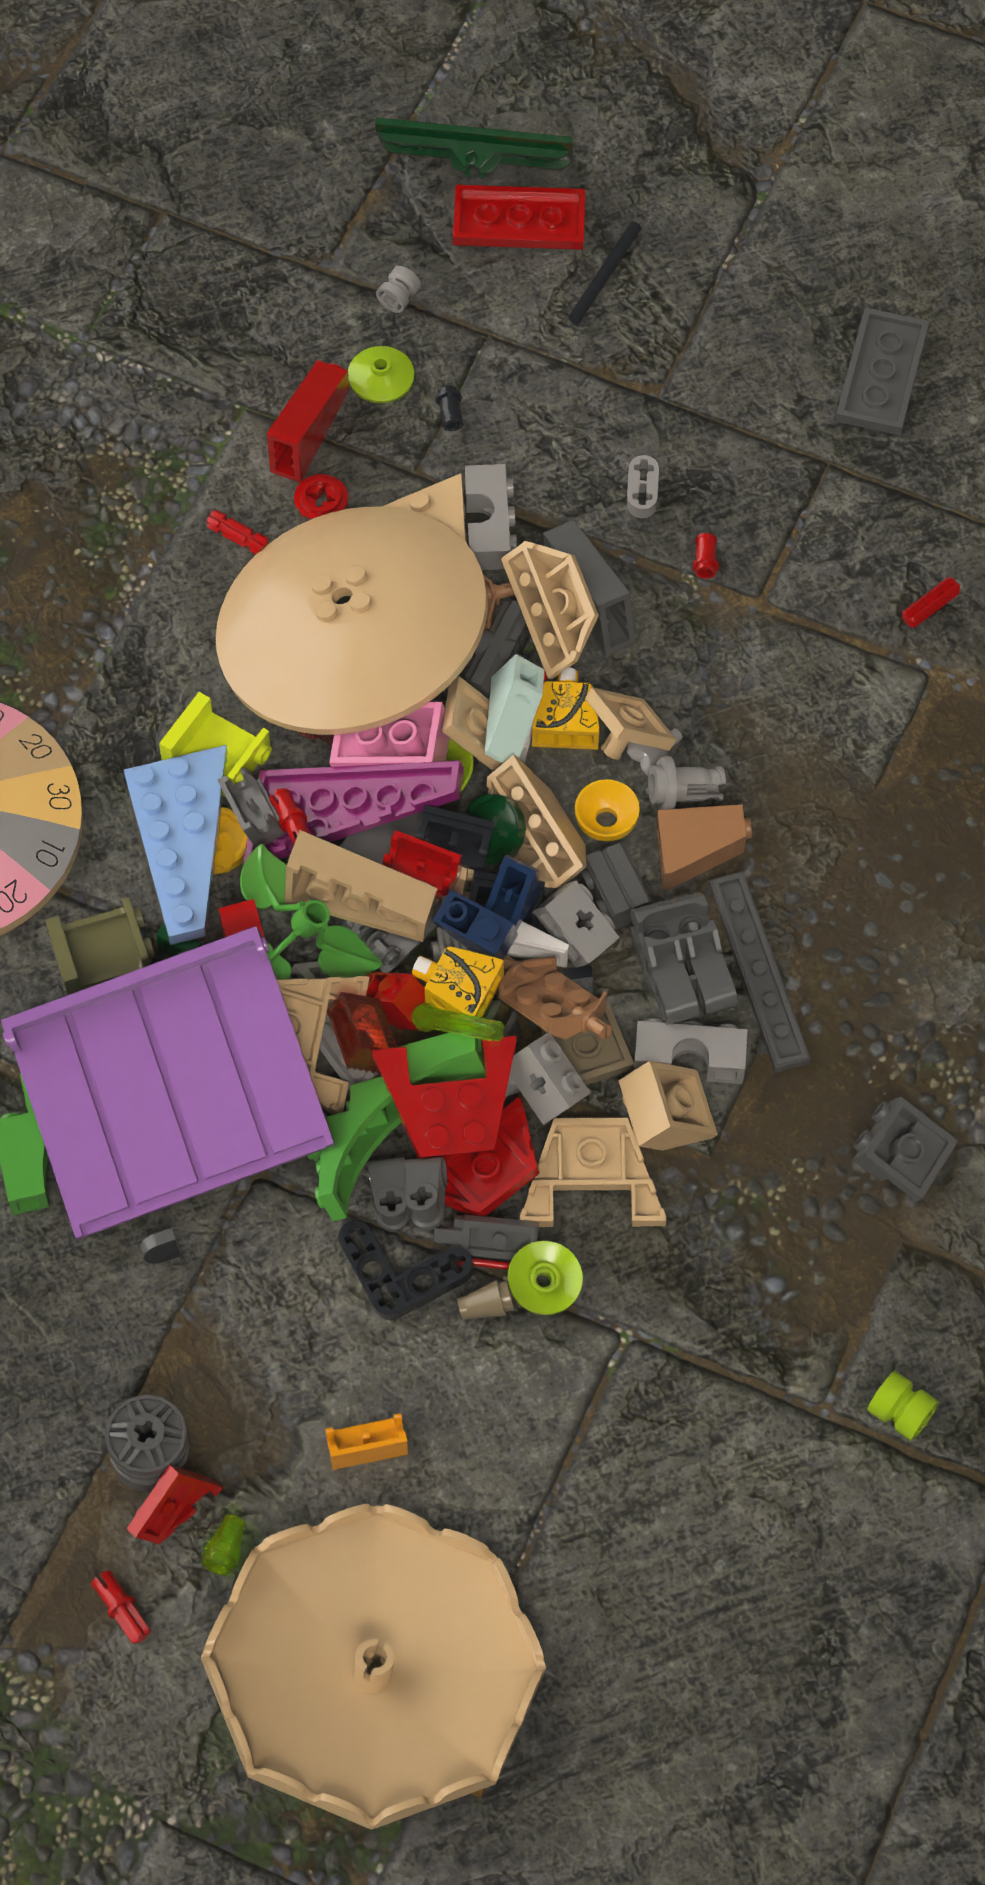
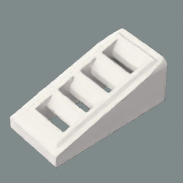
(535, 944)

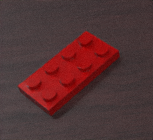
(519, 217)

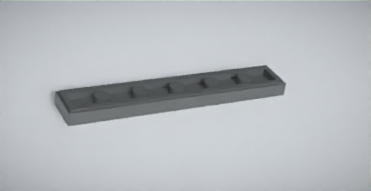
(759, 972)

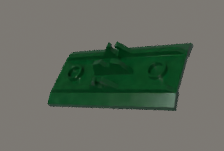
(475, 145)

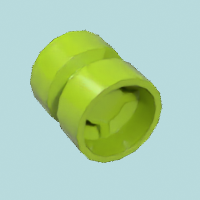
(899, 1403)

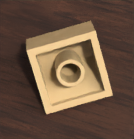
(667, 1106)

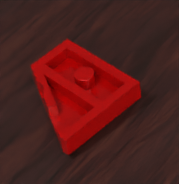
(170, 1503)

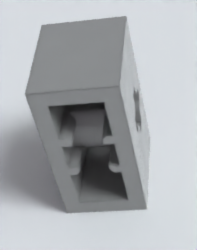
(561, 913)
(547, 1078)

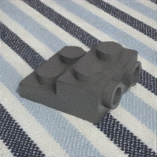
(904, 1147)

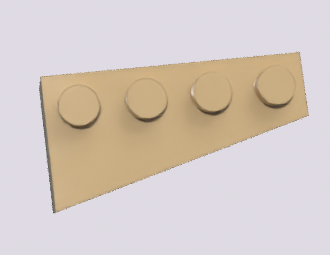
(358, 888)

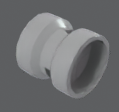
(401, 285)

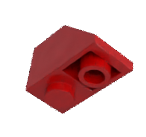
(398, 995)

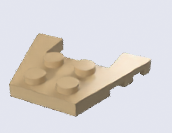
(307, 1009)
(592, 1157)

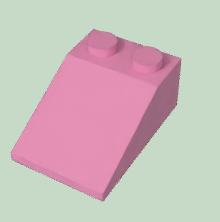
(406, 740)

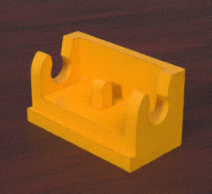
(366, 1442)

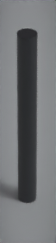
(604, 272)

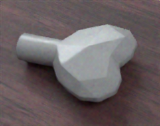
(649, 755)

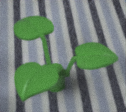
(342, 951)

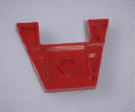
(453, 1114)

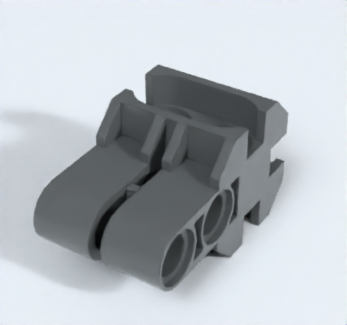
(682, 958)

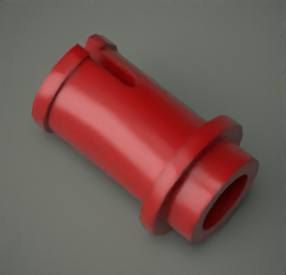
(705, 564)

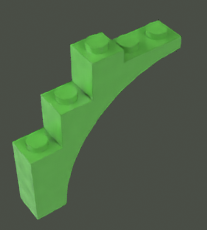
(374, 1115)
(23, 1160)

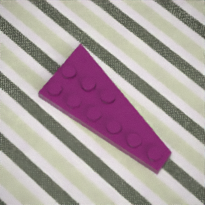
(360, 797)

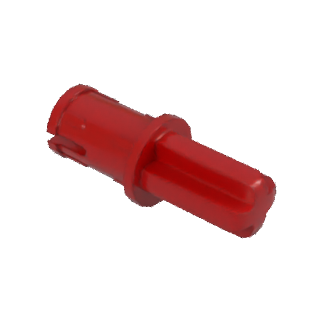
(121, 1607)

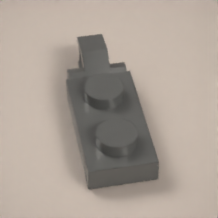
(487, 1235)

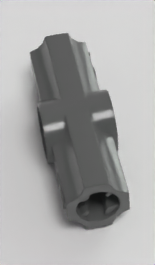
(496, 647)

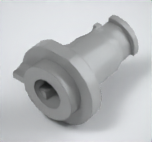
(682, 784)

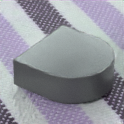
(160, 1247)

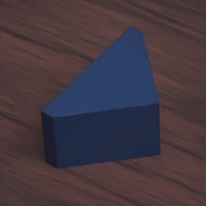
(514, 890)

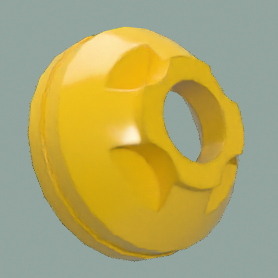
(607, 797)

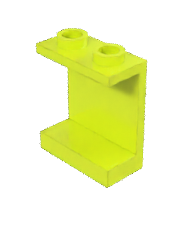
(203, 730)

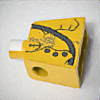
(565, 716)
(460, 980)

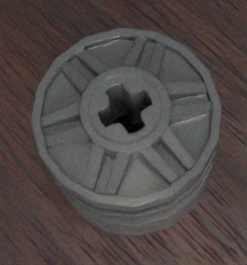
(139, 1462)

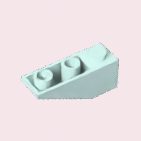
(512, 707)

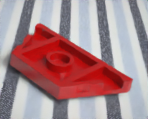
(487, 1179)

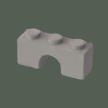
(488, 493)
(719, 1047)

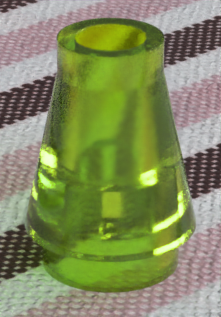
(224, 1547)

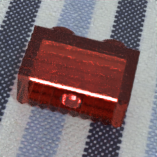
(359, 1029)

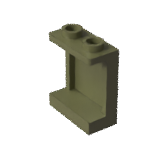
(99, 947)

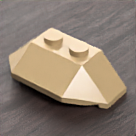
(552, 603)
(550, 837)

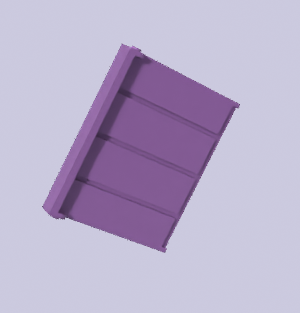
(167, 1082)

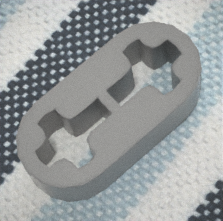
(638, 486)

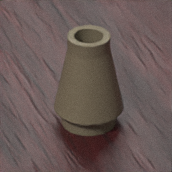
(488, 1301)

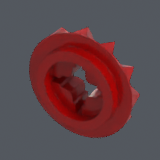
(313, 488)

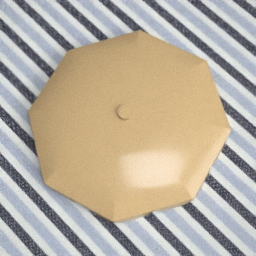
(373, 1664)

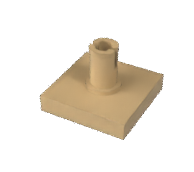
(467, 720)
(629, 721)

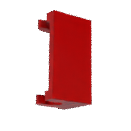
(424, 862)

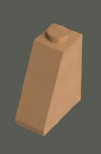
(699, 840)

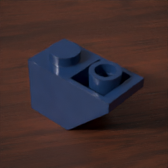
(475, 926)

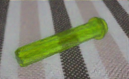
(427, 1017)

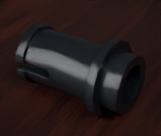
(449, 402)

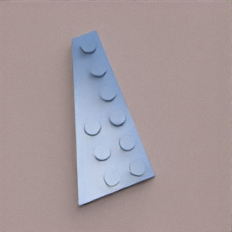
(179, 827)

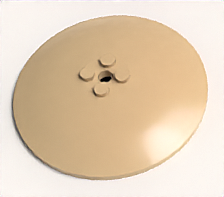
(356, 663)

